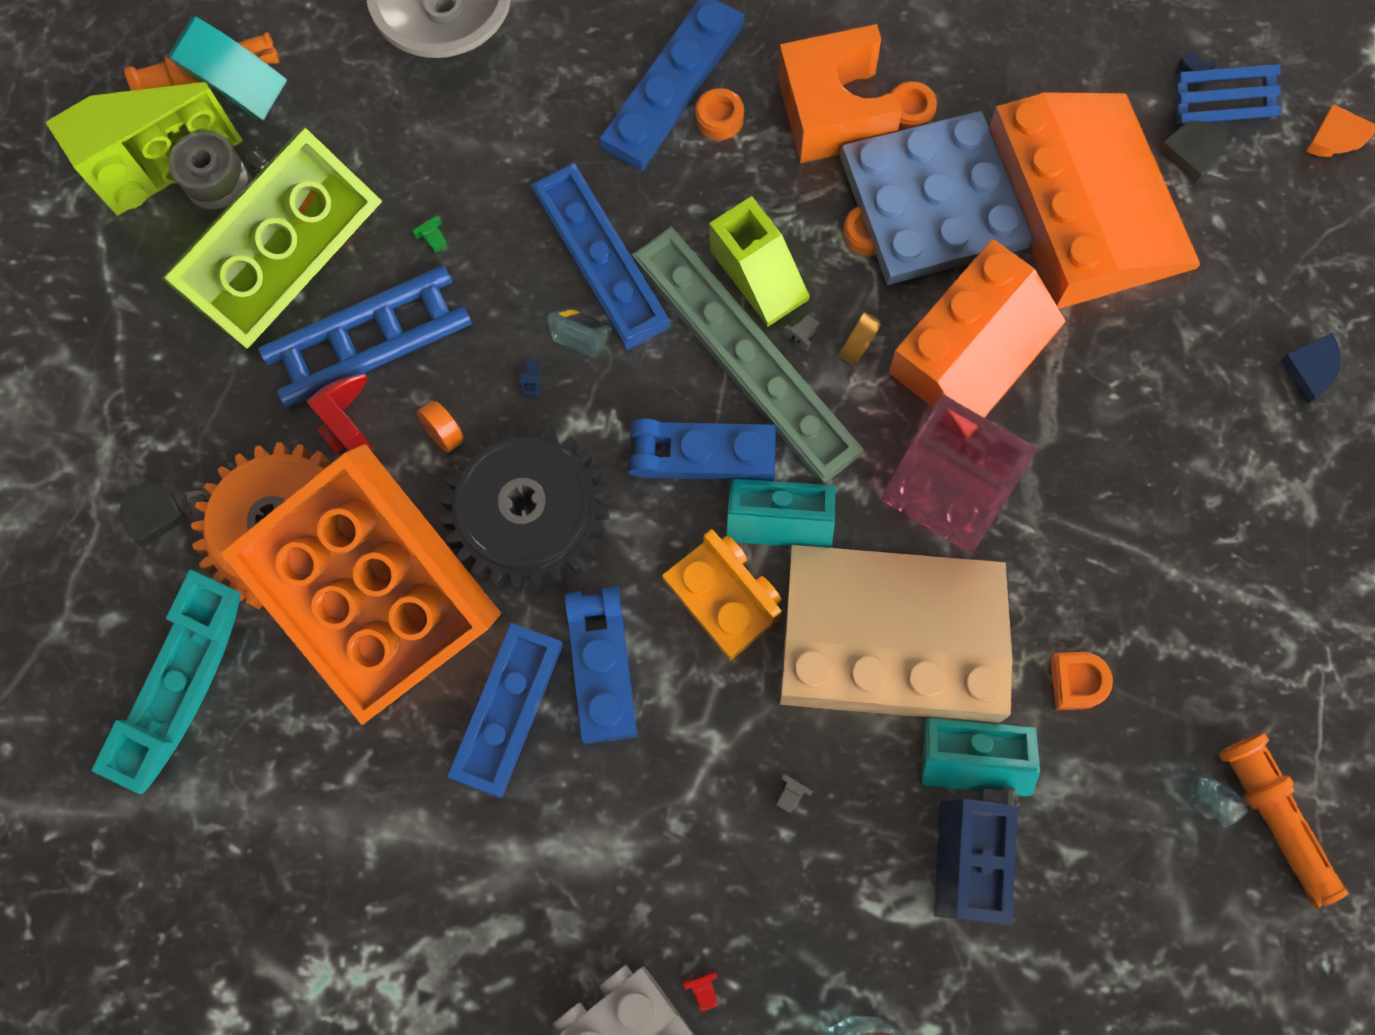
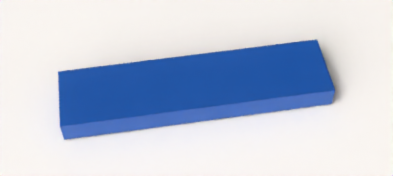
(600, 256)

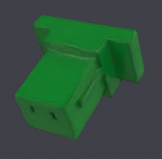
(431, 234)

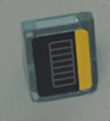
(578, 331)

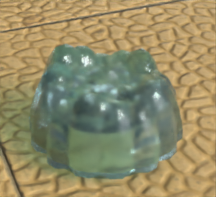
(1218, 801)

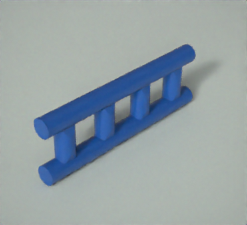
(335, 329)

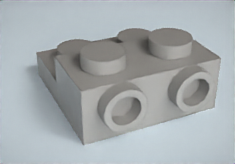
(630, 1007)

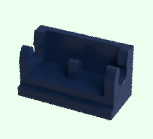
(976, 861)

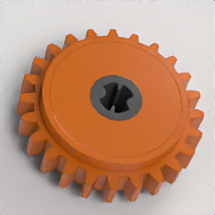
(245, 499)

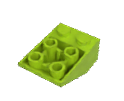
(127, 137)

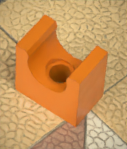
(816, 102)

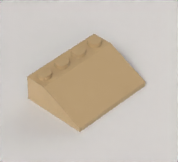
(897, 635)

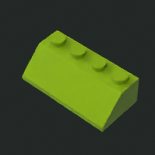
(255, 254)

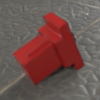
(703, 989)

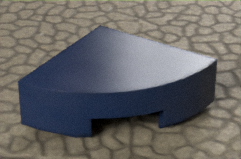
(1314, 366)

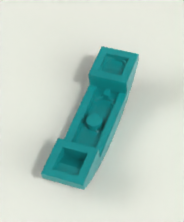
(175, 686)

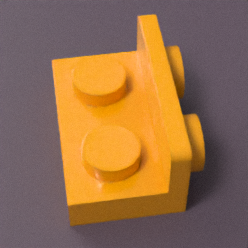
(724, 594)

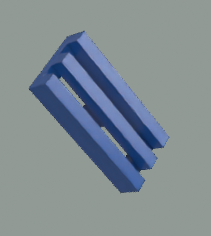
(1268, 91)

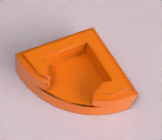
(1340, 133)

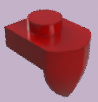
(329, 406)

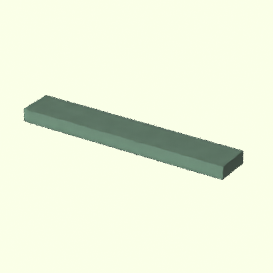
(747, 356)

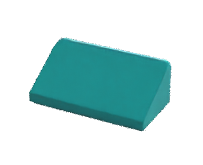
(781, 513)
(979, 756)

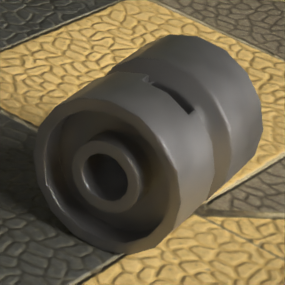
(208, 171)

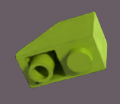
(757, 260)

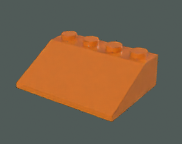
(1090, 194)
(361, 583)

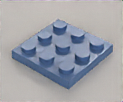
(934, 196)

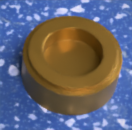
(860, 339)

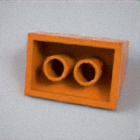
(979, 333)

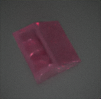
(958, 473)

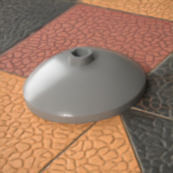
(426, 32)

